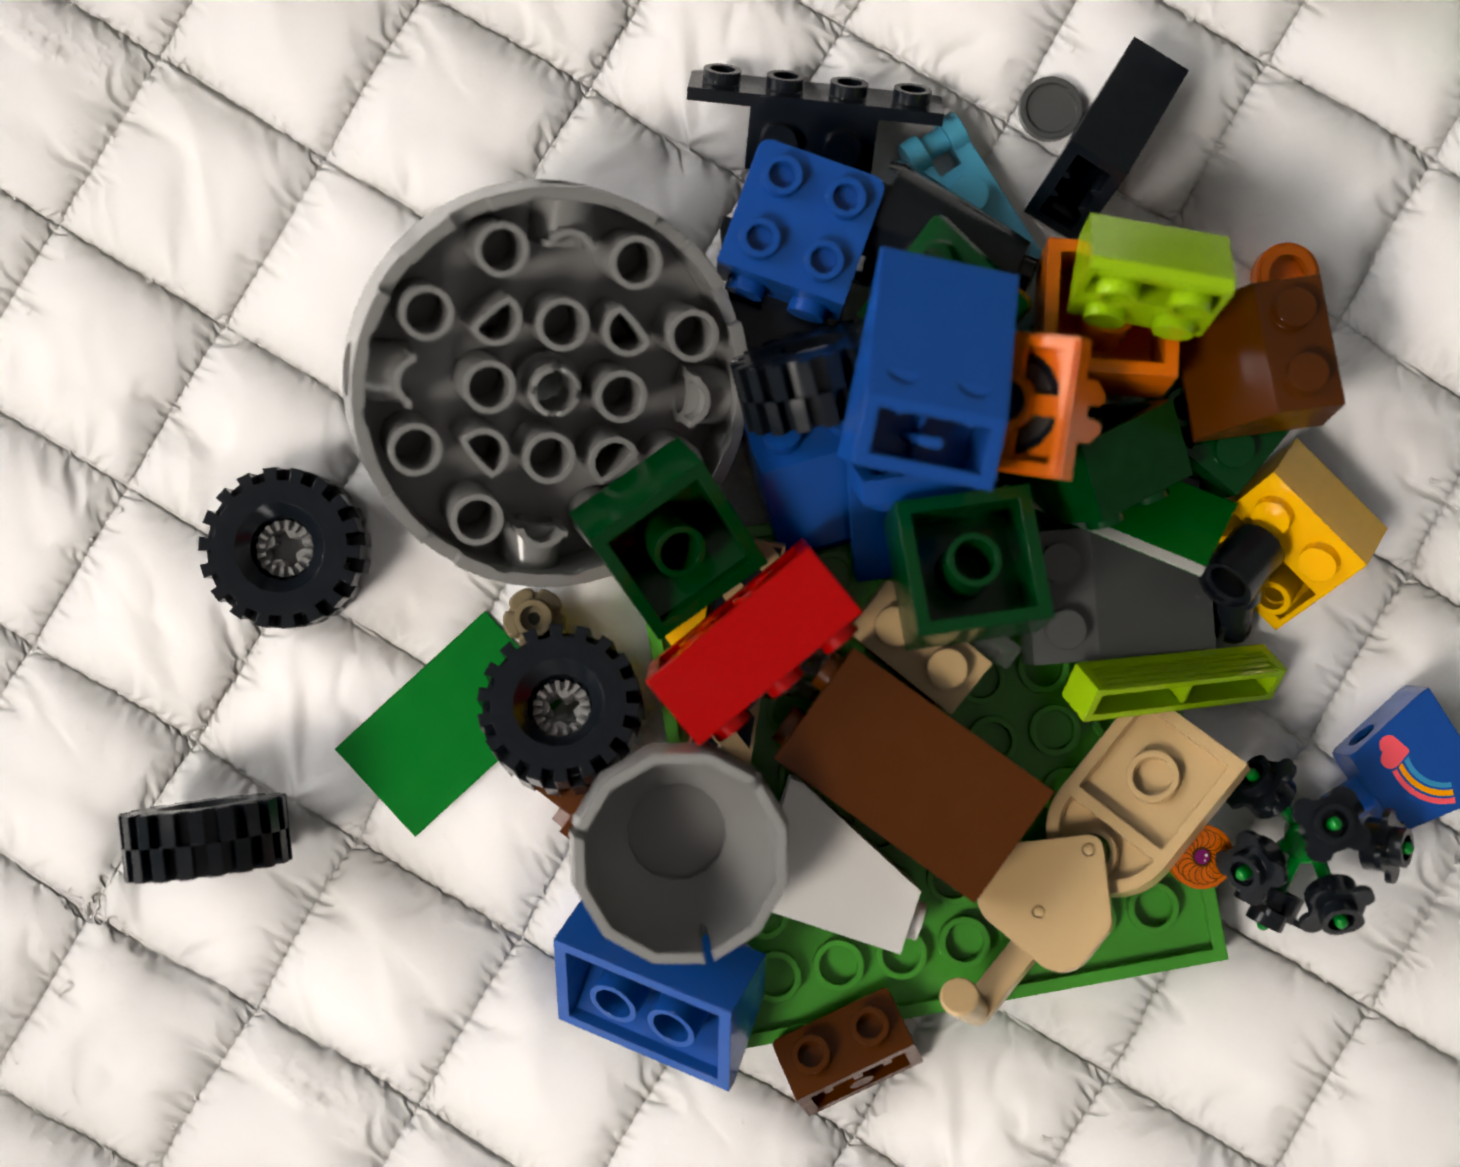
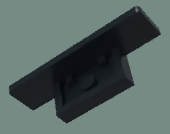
(819, 118)

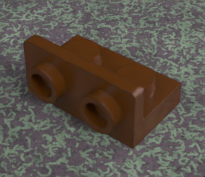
(846, 1051)

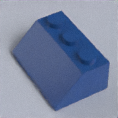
(802, 485)
(672, 1013)

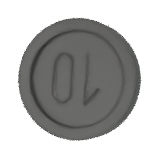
(1050, 109)

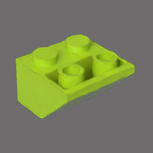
(1150, 277)

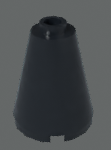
(913, 202)

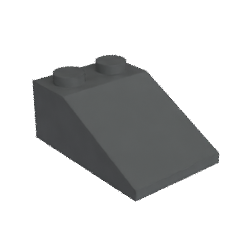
(1115, 603)

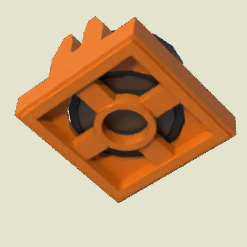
(1049, 405)

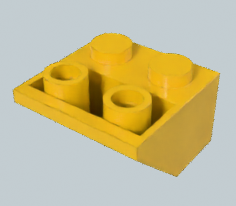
(1318, 524)

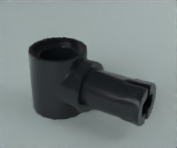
(1238, 578)

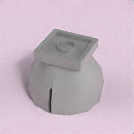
(678, 850)

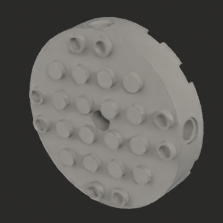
(485, 308)

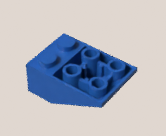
(933, 370)

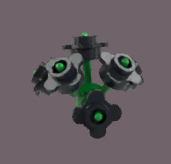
(1311, 836)

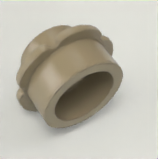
(526, 602)

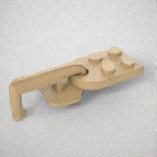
(1141, 791)

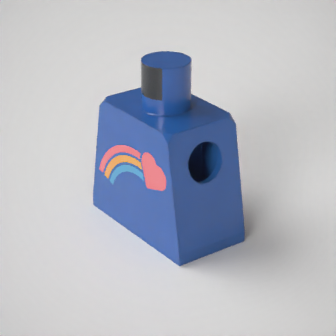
(1403, 759)

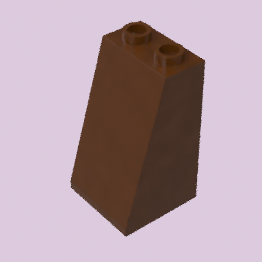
(910, 772)

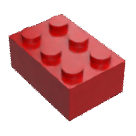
(753, 644)

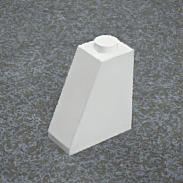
(842, 877)

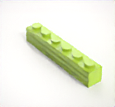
(1172, 682)

